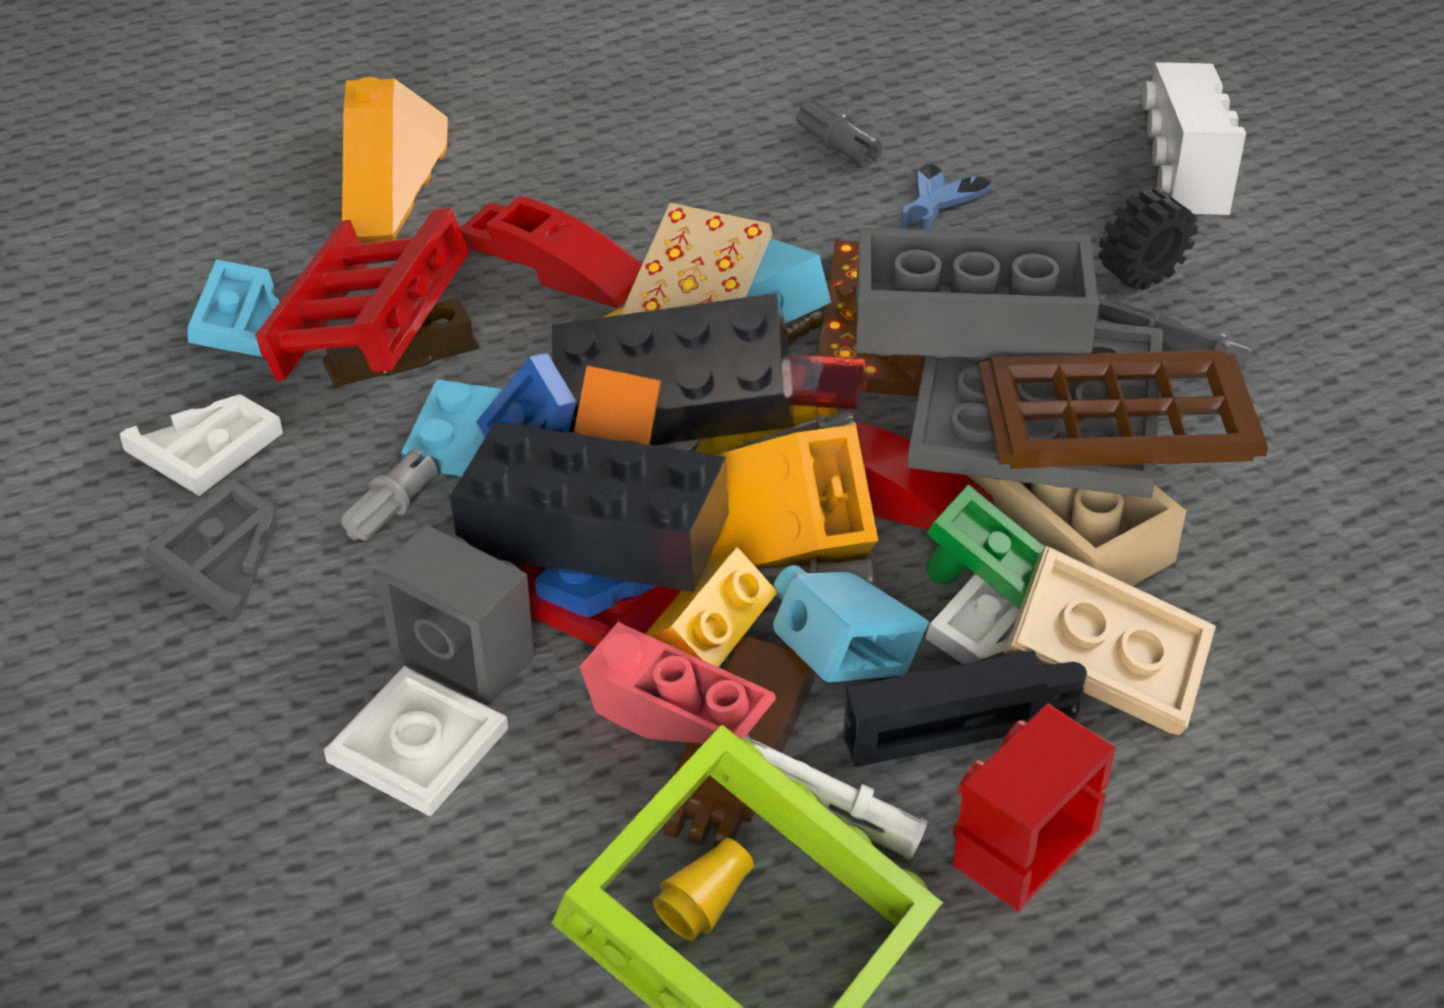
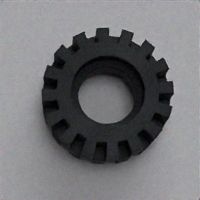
(1147, 238)

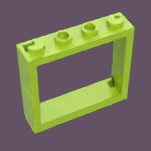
(657, 970)

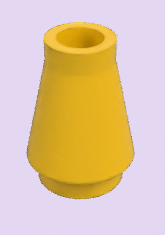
(700, 892)

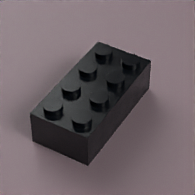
(716, 362)
(592, 505)

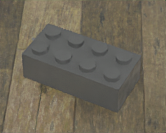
(974, 293)

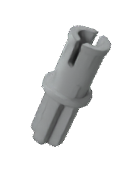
(388, 495)

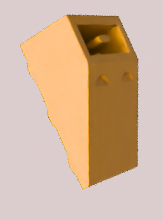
(798, 500)

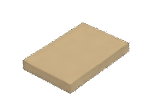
(1133, 645)

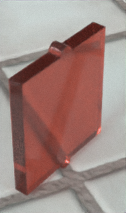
(827, 381)

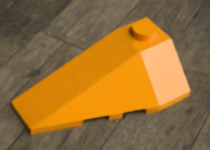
(387, 154)

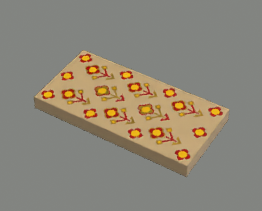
(698, 260)

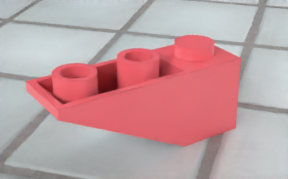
(668, 691)

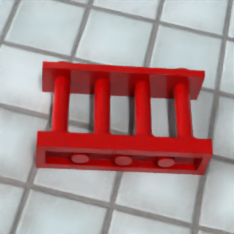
(384, 319)

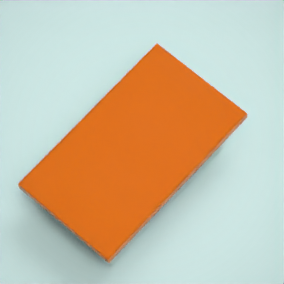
(617, 405)

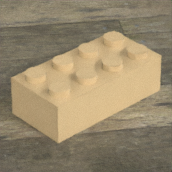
(1104, 530)

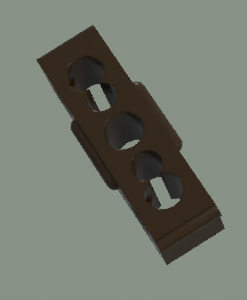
(429, 344)

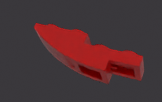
(558, 246)

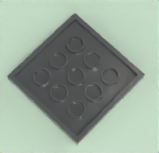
(956, 437)

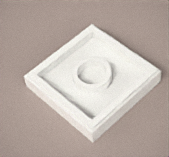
(416, 740)

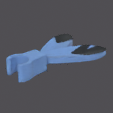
(935, 195)

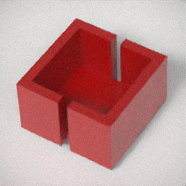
(1031, 805)

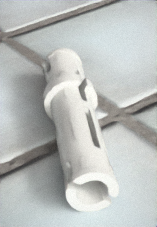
(854, 806)

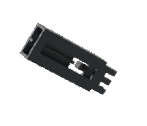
(955, 705)

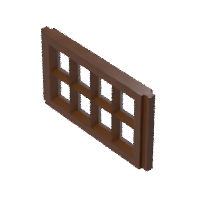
(1230, 399)

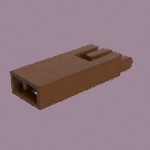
(791, 680)

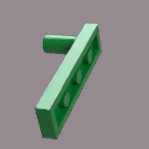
(985, 541)

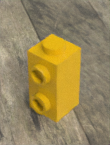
(718, 611)

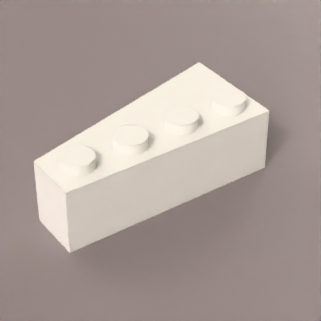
(1193, 136)

